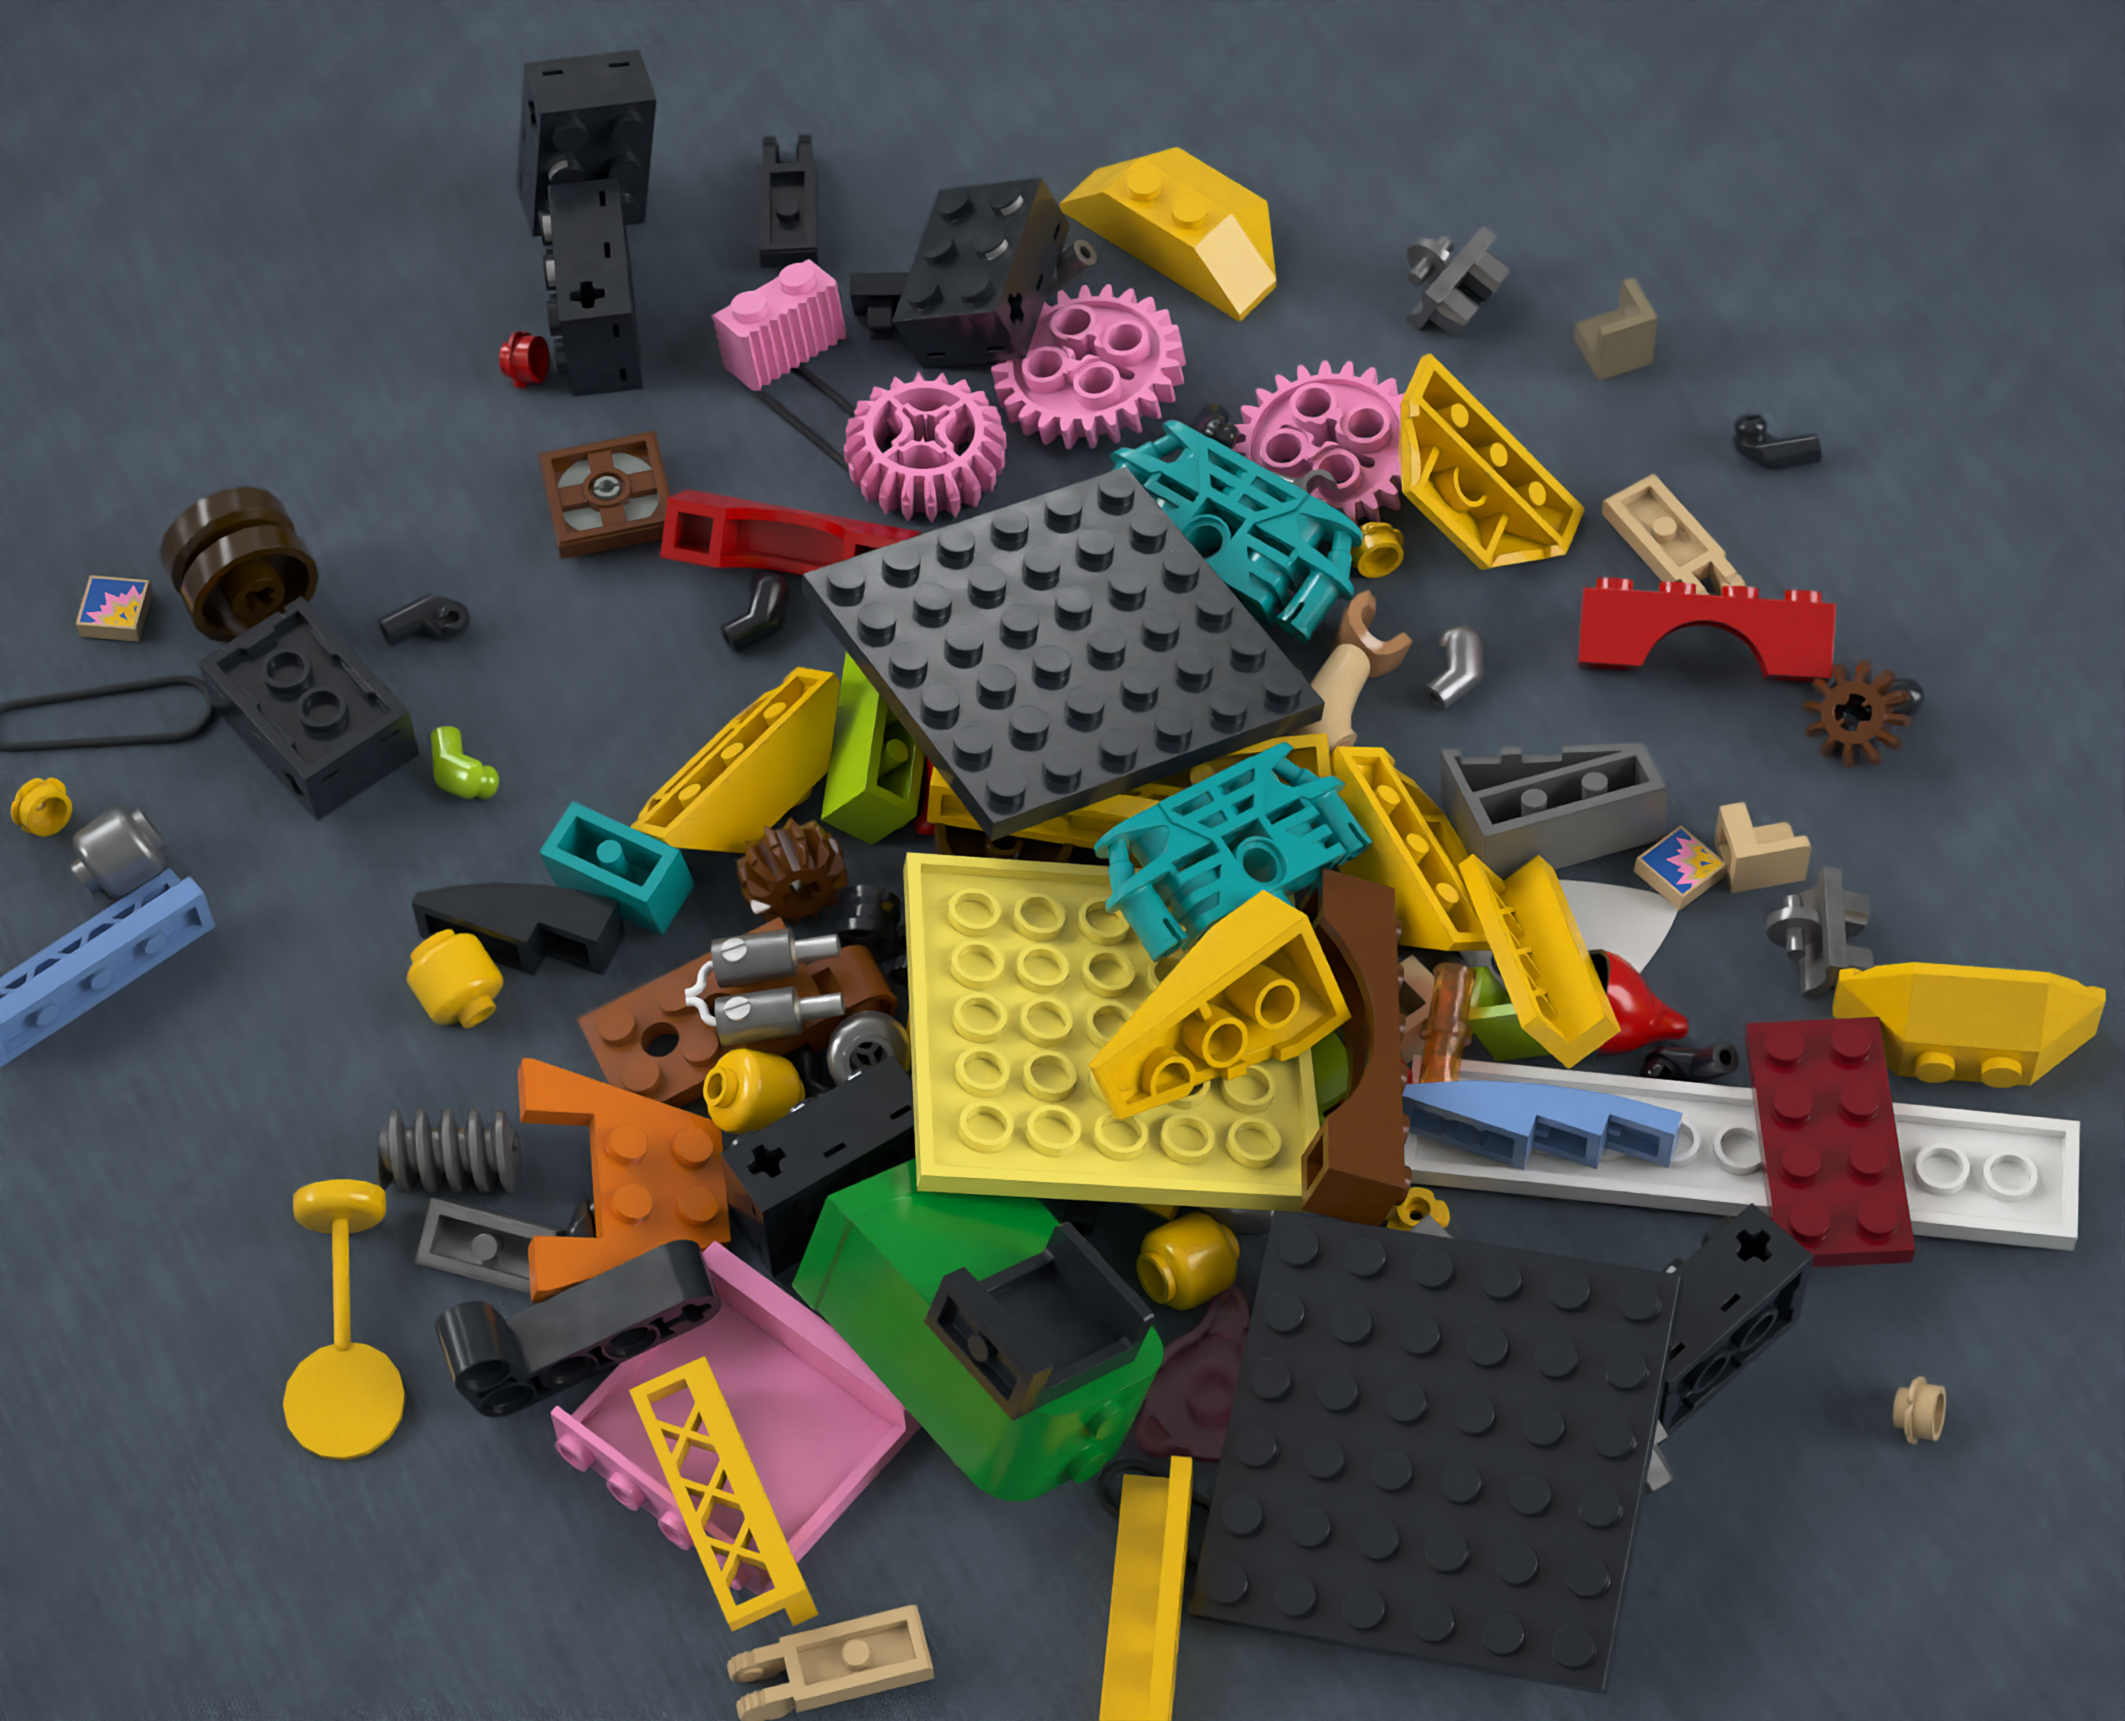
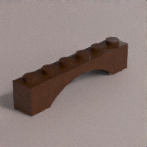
(1357, 1156)

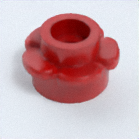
(525, 359)

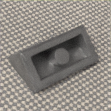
(480, 1242)

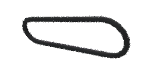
(115, 740)

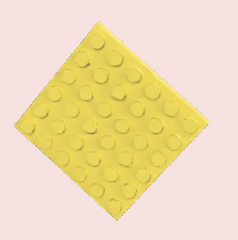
(1009, 1004)

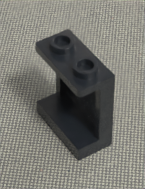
(1041, 1323)

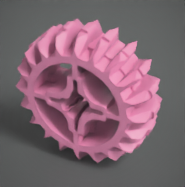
(927, 427)

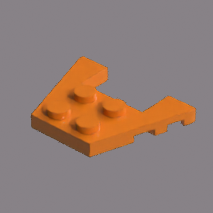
(651, 1175)

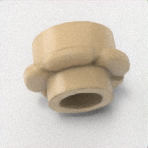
(1920, 1410)

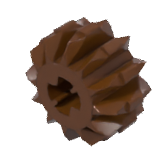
(1847, 695)
(792, 872)

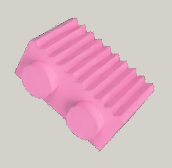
(780, 324)

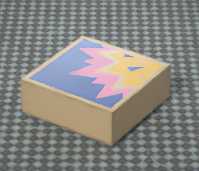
(114, 608)
(1680, 867)

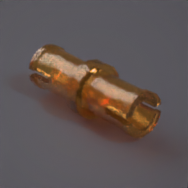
(1447, 1025)

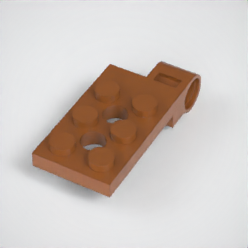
(627, 1026)

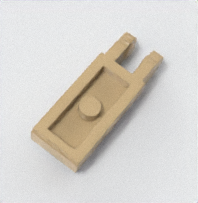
(1668, 536)
(834, 1664)

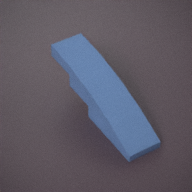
(1515, 1117)

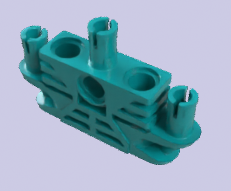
(1272, 524)
(1188, 841)

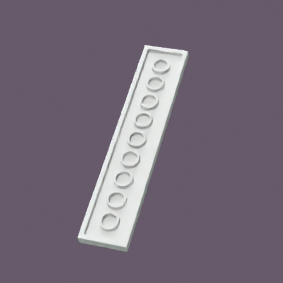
(1961, 1168)

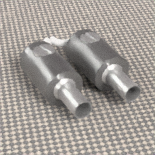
(767, 1012)

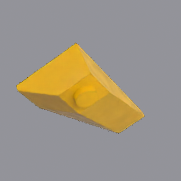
(1236, 999)

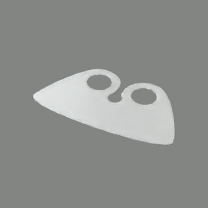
(1609, 919)

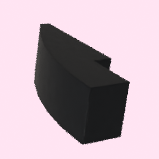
(526, 923)

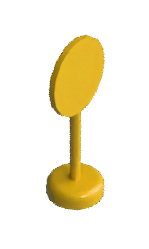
(347, 1393)

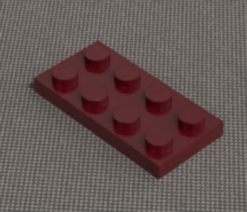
(1830, 1139)

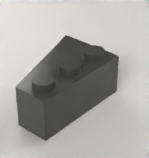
(1553, 805)

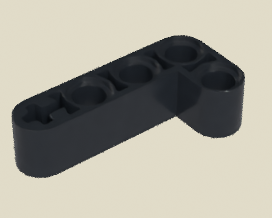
(578, 1332)

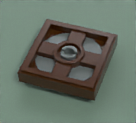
(606, 494)

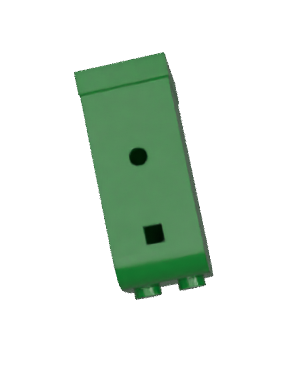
(874, 1280)

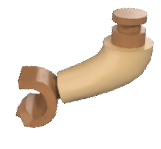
(1351, 661)

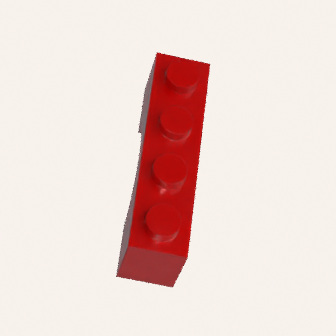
(760, 535)
(1786, 636)

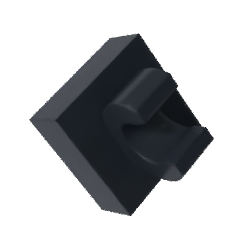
(878, 298)

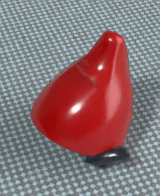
(1637, 1010)

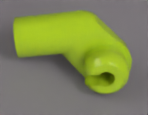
(458, 772)

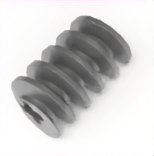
(449, 1152)

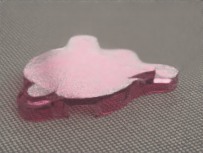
(1196, 1385)

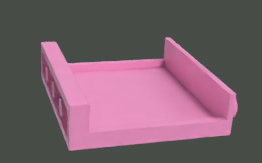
(799, 1398)

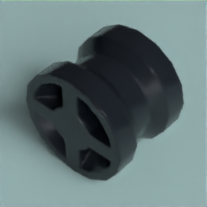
(868, 919)

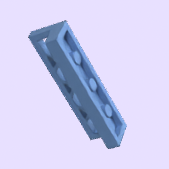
(99, 959)

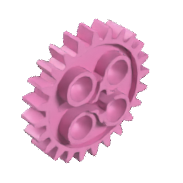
(1092, 368)
(1332, 441)

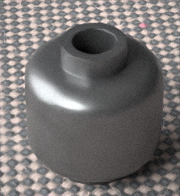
(119, 851)
(866, 1027)

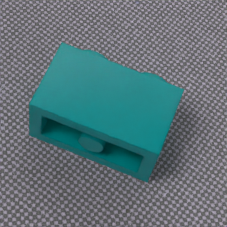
(620, 864)

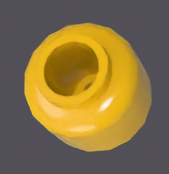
(454, 979)
(751, 1090)
(1188, 1261)

